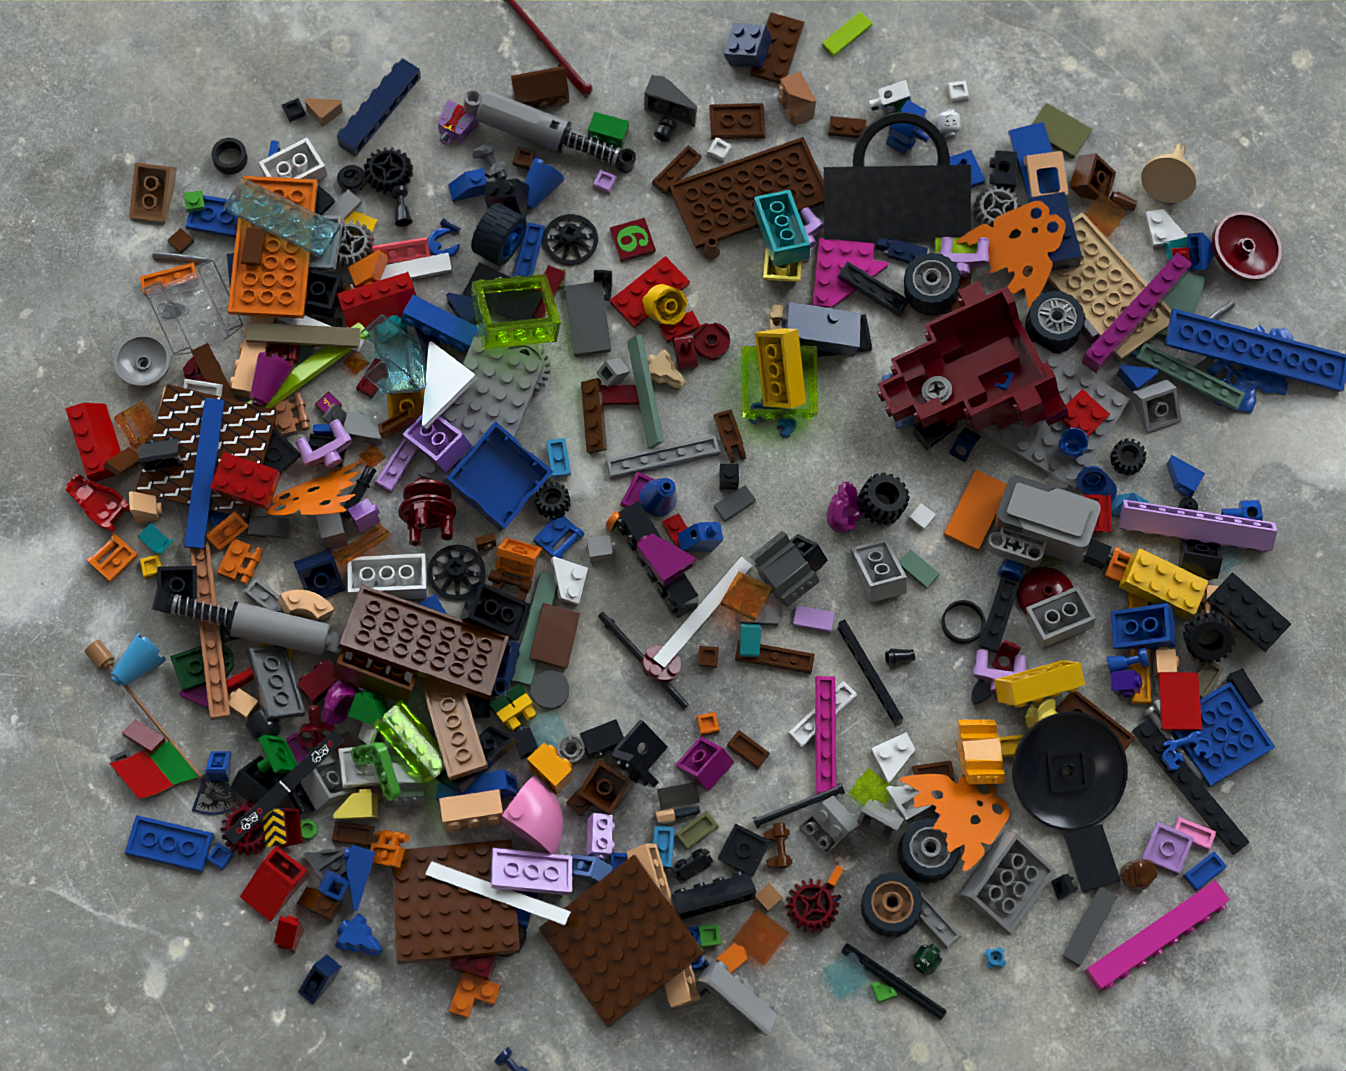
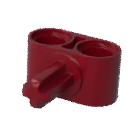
(685, 351)
(315, 728)

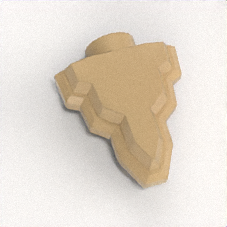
(663, 370)

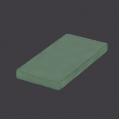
(1185, 295)

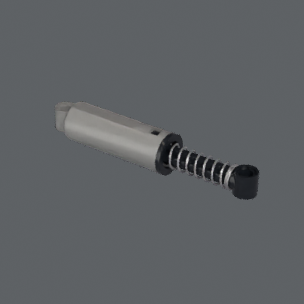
(541, 128)
(256, 624)

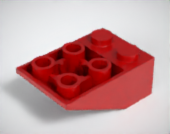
(274, 883)

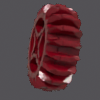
(248, 845)
(821, 891)

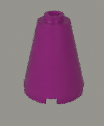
(268, 378)

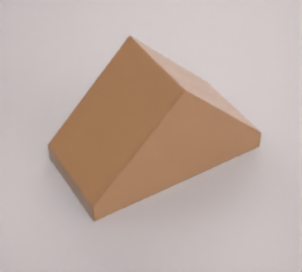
(324, 109)

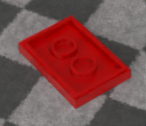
(1179, 701)

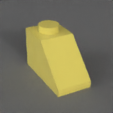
(359, 806)

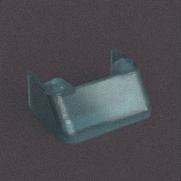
(400, 355)

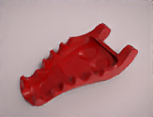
(99, 502)

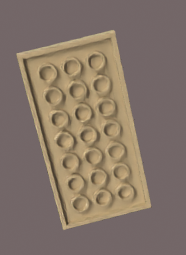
(1107, 286)

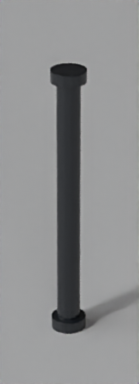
(798, 805)

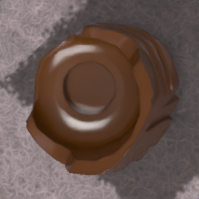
(1138, 874)

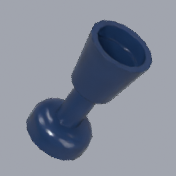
(504, 1058)

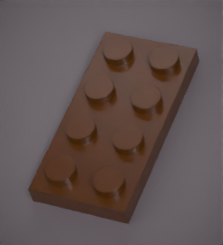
(784, 42)

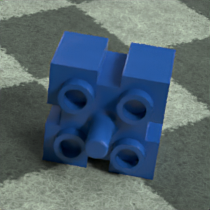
(903, 135)

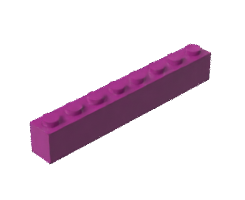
(1136, 313)

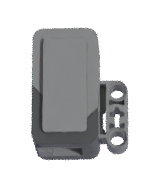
(1042, 522)

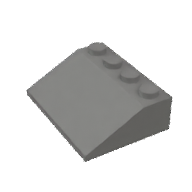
(1007, 881)

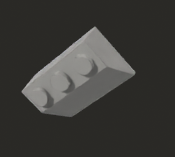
(1060, 617)

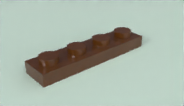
(593, 416)

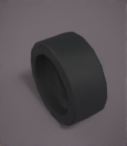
(226, 143)

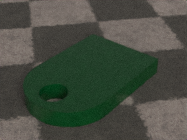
(190, 667)

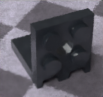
(638, 763)

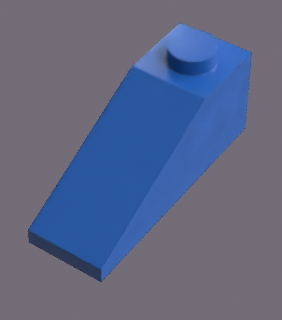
(357, 867)

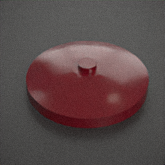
(1246, 246)

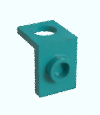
(1176, 243)
(154, 539)

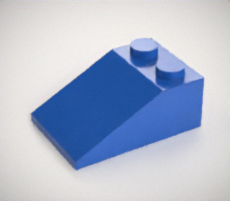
(1144, 627)

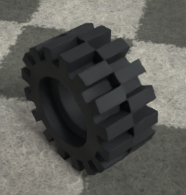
(1133, 447)
(552, 491)

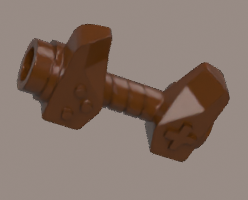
(499, 578)
(780, 835)

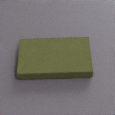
(1063, 130)

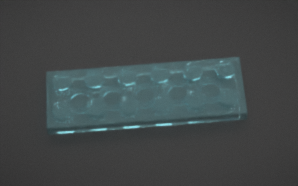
(281, 217)

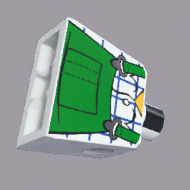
(891, 98)

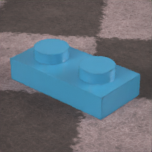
(558, 458)
(664, 839)

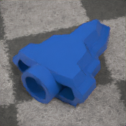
(357, 937)

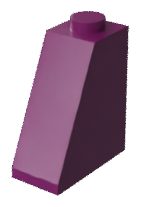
(664, 559)

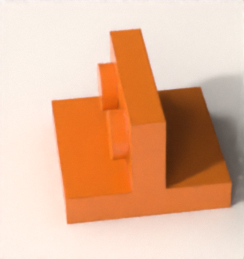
(518, 557)

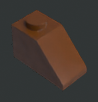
(319, 903)

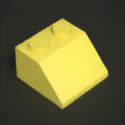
(786, 272)

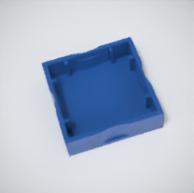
(498, 476)

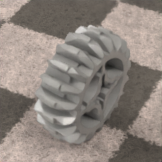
(999, 201)
(364, 242)

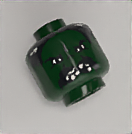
(927, 959)

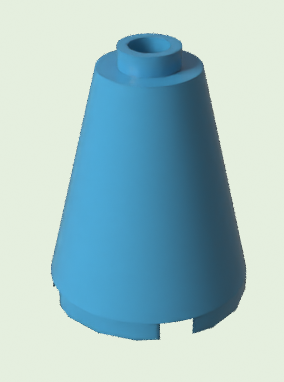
(136, 661)

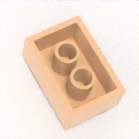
(471, 810)

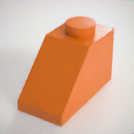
(368, 269)

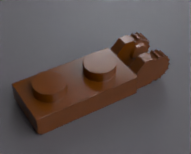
(729, 433)

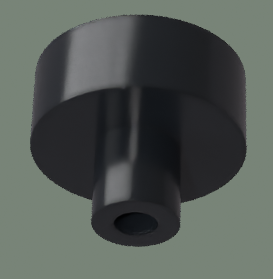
(1188, 503)

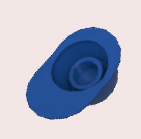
(1095, 481)

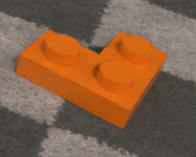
(473, 988)

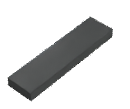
(1089, 926)

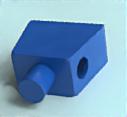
(707, 536)

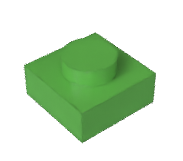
(194, 201)
(710, 935)

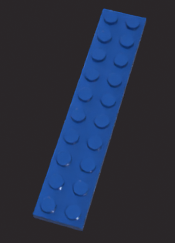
(1256, 350)

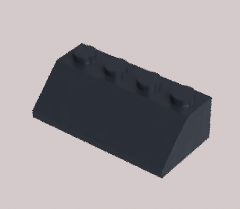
(714, 896)

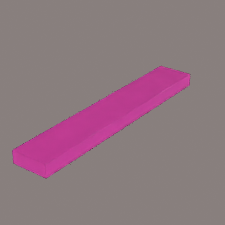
(825, 733)

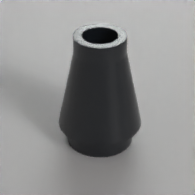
(897, 657)

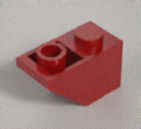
(288, 933)

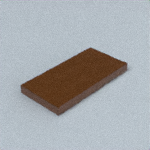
(1078, 703)

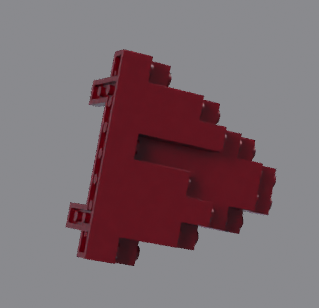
(974, 352)

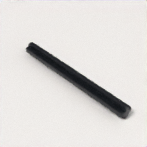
(895, 982)

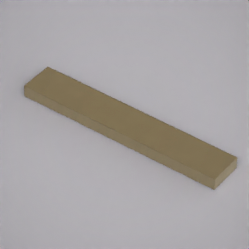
(303, 335)

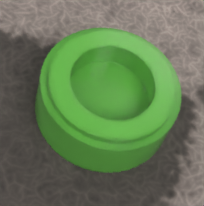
(309, 829)

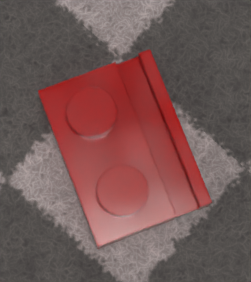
(1104, 519)

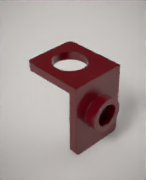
(1009, 650)

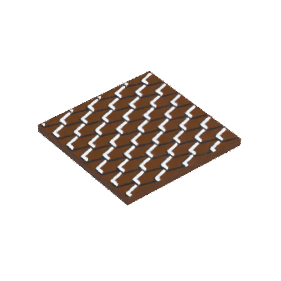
(244, 433)

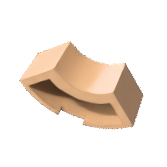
(306, 605)

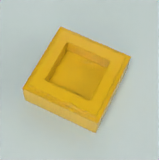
(149, 565)

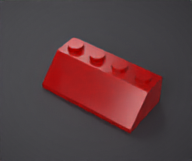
(377, 298)
(94, 438)

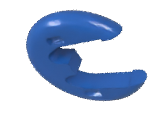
(435, 246)

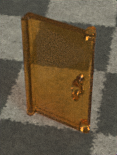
(361, 545)

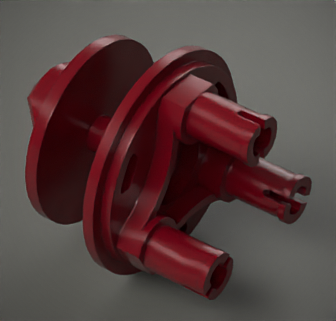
(427, 507)

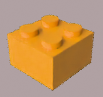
(550, 767)

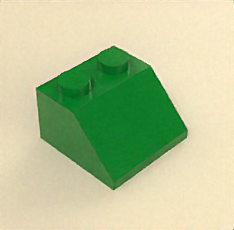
(368, 707)

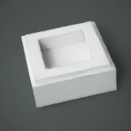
(958, 91)
(719, 150)
(922, 516)

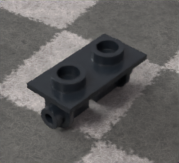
(685, 867)

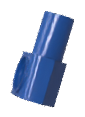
(1244, 506)

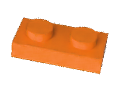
(227, 530)

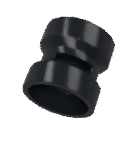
(665, 129)

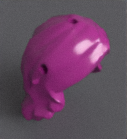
(843, 509)
(337, 701)

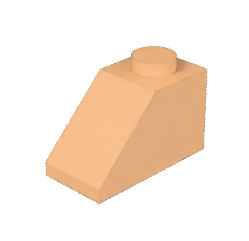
(144, 507)

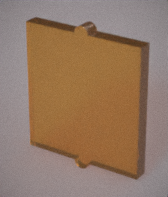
(1105, 215)

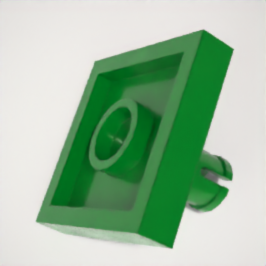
(278, 755)

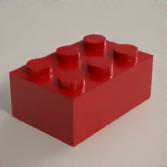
(245, 481)

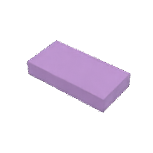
(813, 618)

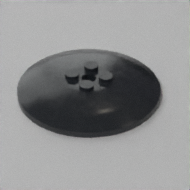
(1096, 774)

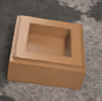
(768, 897)

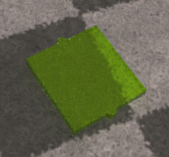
(870, 787)

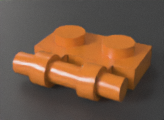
(234, 559)
(391, 854)

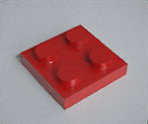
(1085, 413)

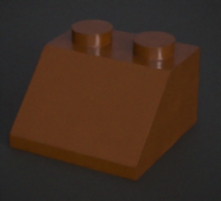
(1092, 177)
(605, 787)

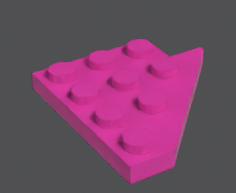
(831, 259)

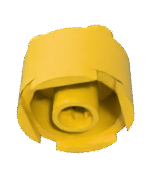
(665, 304)

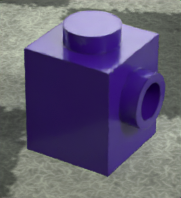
(1126, 683)

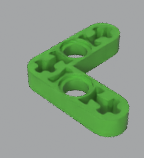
(378, 754)

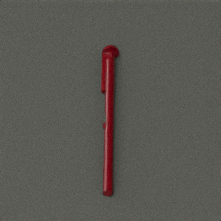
(584, 89)

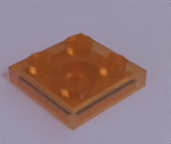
(746, 596)
(761, 936)

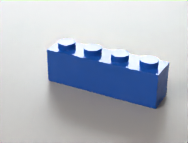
(439, 323)

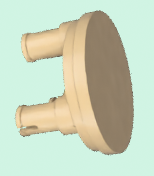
(1169, 177)

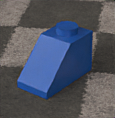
(468, 185)
(1184, 476)

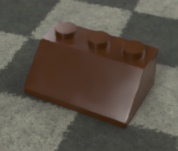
(541, 88)

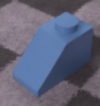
(589, 868)

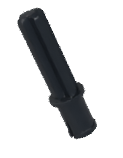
(359, 489)

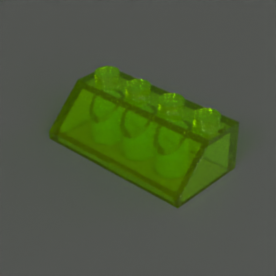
(412, 741)

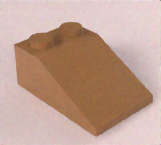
(152, 191)

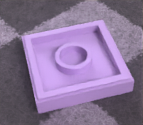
(1168, 847)

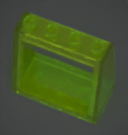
(515, 332)
(808, 355)

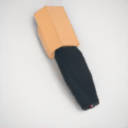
(669, 815)

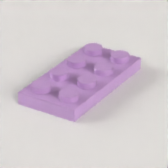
(531, 871)

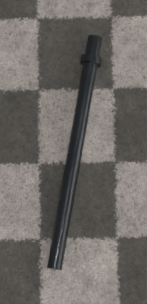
(610, 624)

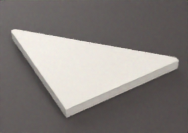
(444, 383)

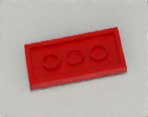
(630, 300)

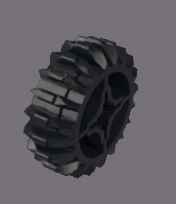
(381, 162)

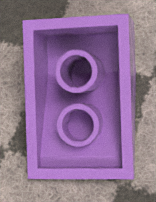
(439, 442)

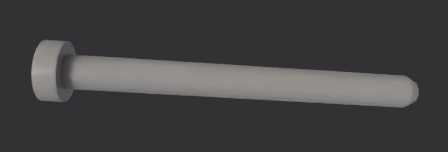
(1168, 736)

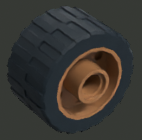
(896, 889)

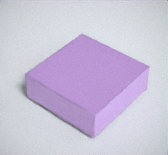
(604, 181)

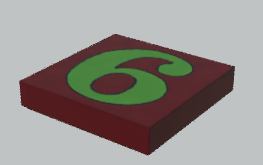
(632, 239)

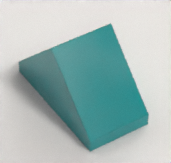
(750, 639)

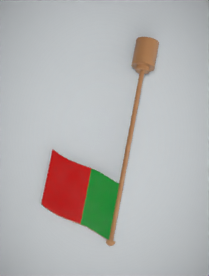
(146, 772)

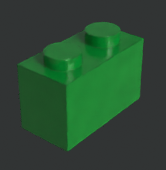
(608, 129)

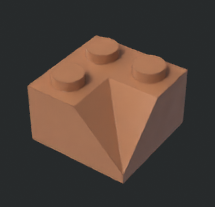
(796, 98)

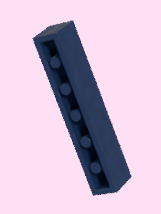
(378, 106)

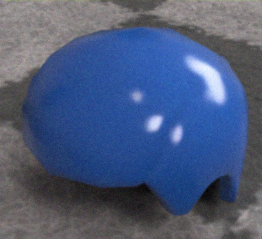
(1073, 443)

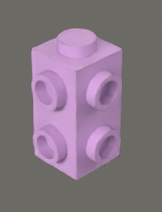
(600, 836)

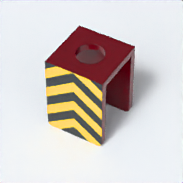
(282, 827)

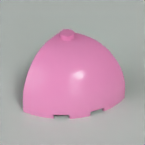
(536, 816)

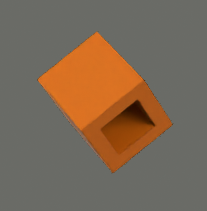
(733, 957)

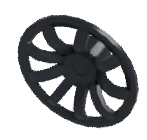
(570, 237)
(455, 571)

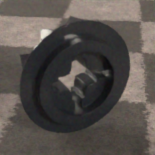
(347, 172)

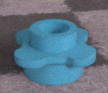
(1000, 957)

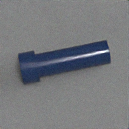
(444, 222)

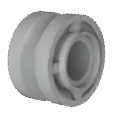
(577, 742)

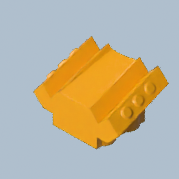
(980, 752)

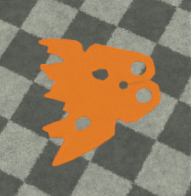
(1023, 251)
(309, 502)
(956, 810)

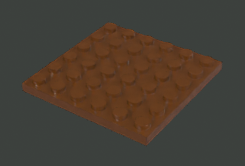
(443, 919)
(622, 941)

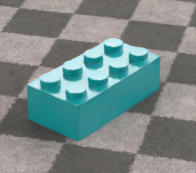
(781, 228)

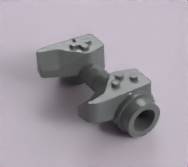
(497, 169)

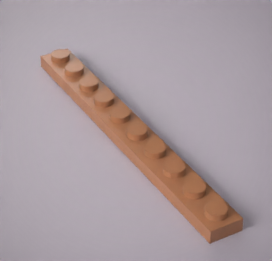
(211, 637)

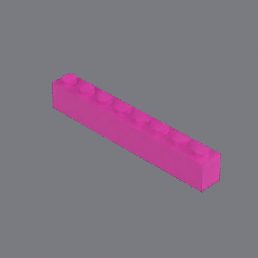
(1156, 936)

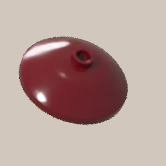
(1033, 586)

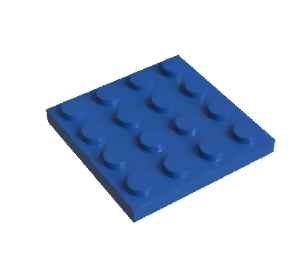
(1233, 733)

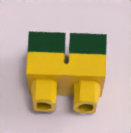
(507, 714)

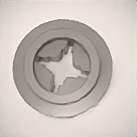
(943, 385)

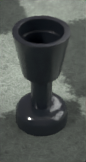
(402, 213)

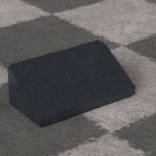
(1245, 688)

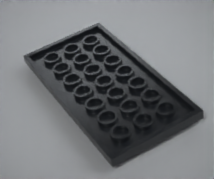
(896, 202)

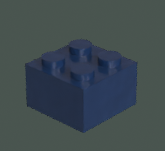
(747, 45)

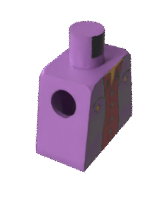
(455, 123)

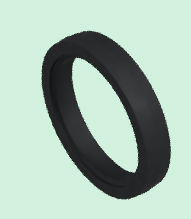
(897, 118)

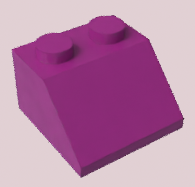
(705, 763)

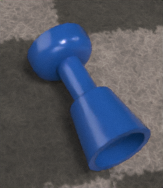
(1120, 663)

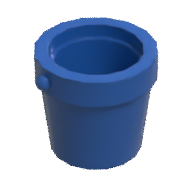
(1011, 569)

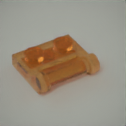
(143, 420)

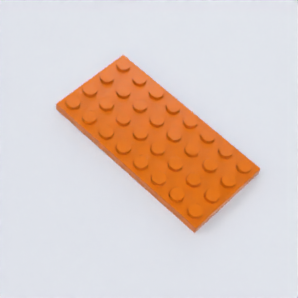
(281, 280)

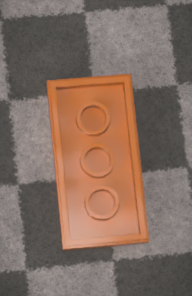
(976, 510)

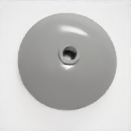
(139, 350)

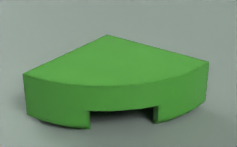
(882, 991)

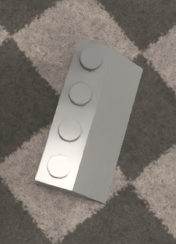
(738, 998)

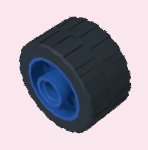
(498, 234)

